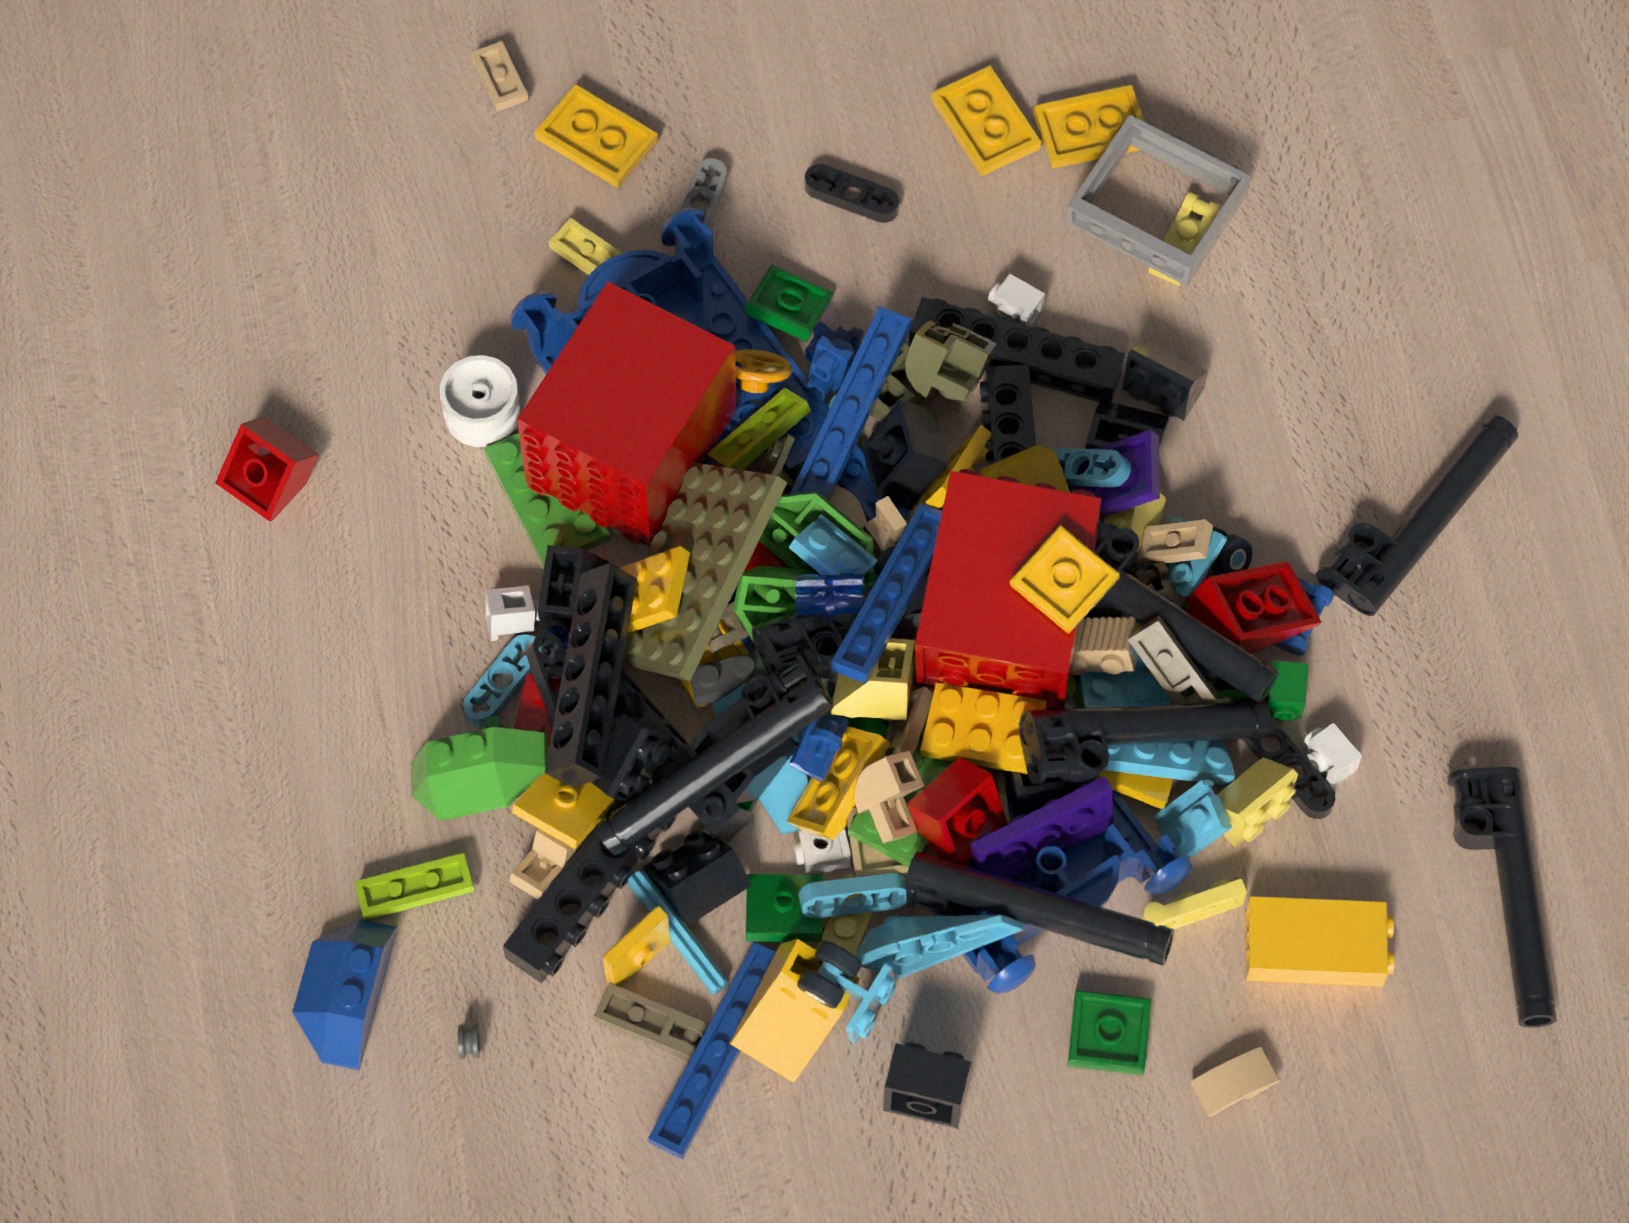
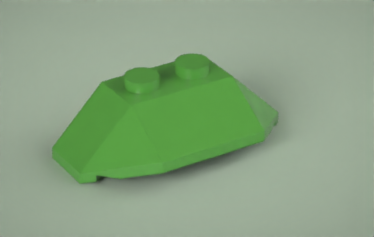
(797, 512)
(767, 594)
(477, 770)

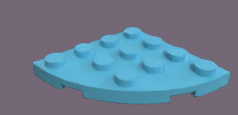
(1171, 760)

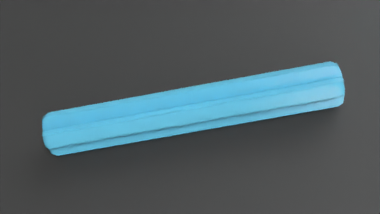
(679, 933)

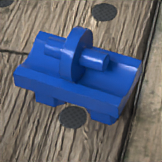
(829, 366)
(819, 745)

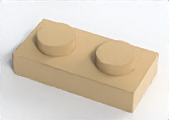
(499, 76)
(1175, 542)

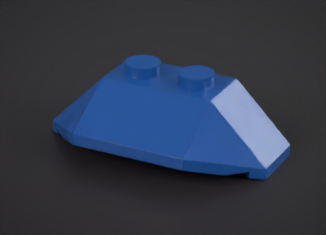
(343, 990)

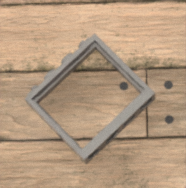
(1134, 241)

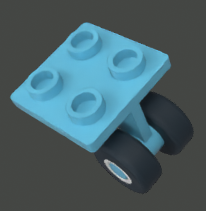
(1225, 555)
(829, 980)

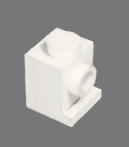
(1017, 301)
(510, 611)
(1332, 754)
(819, 861)

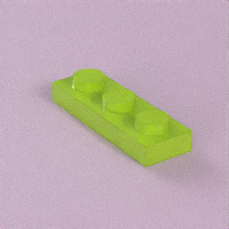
(760, 431)
(414, 886)

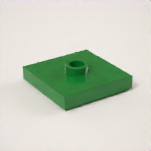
(788, 302)
(776, 911)
(1109, 1032)

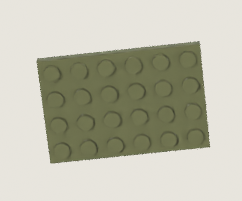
(720, 523)

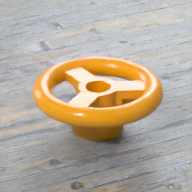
(760, 369)

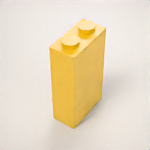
(1318, 941)

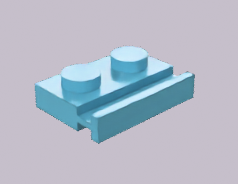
(831, 550)
(1194, 819)

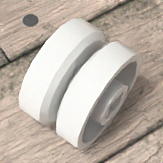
(480, 400)

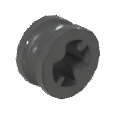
(468, 1041)

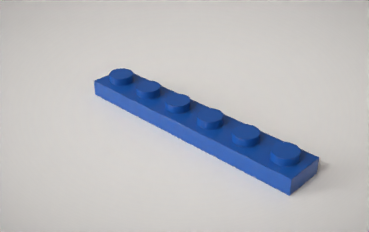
(853, 403)
(889, 597)
(710, 1061)

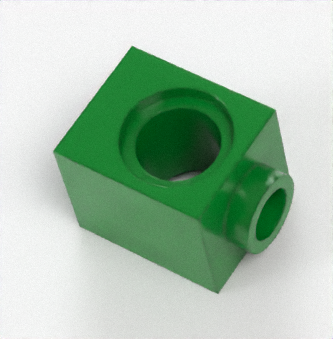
(1289, 692)

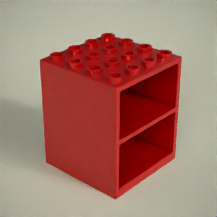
(627, 413)
(971, 620)

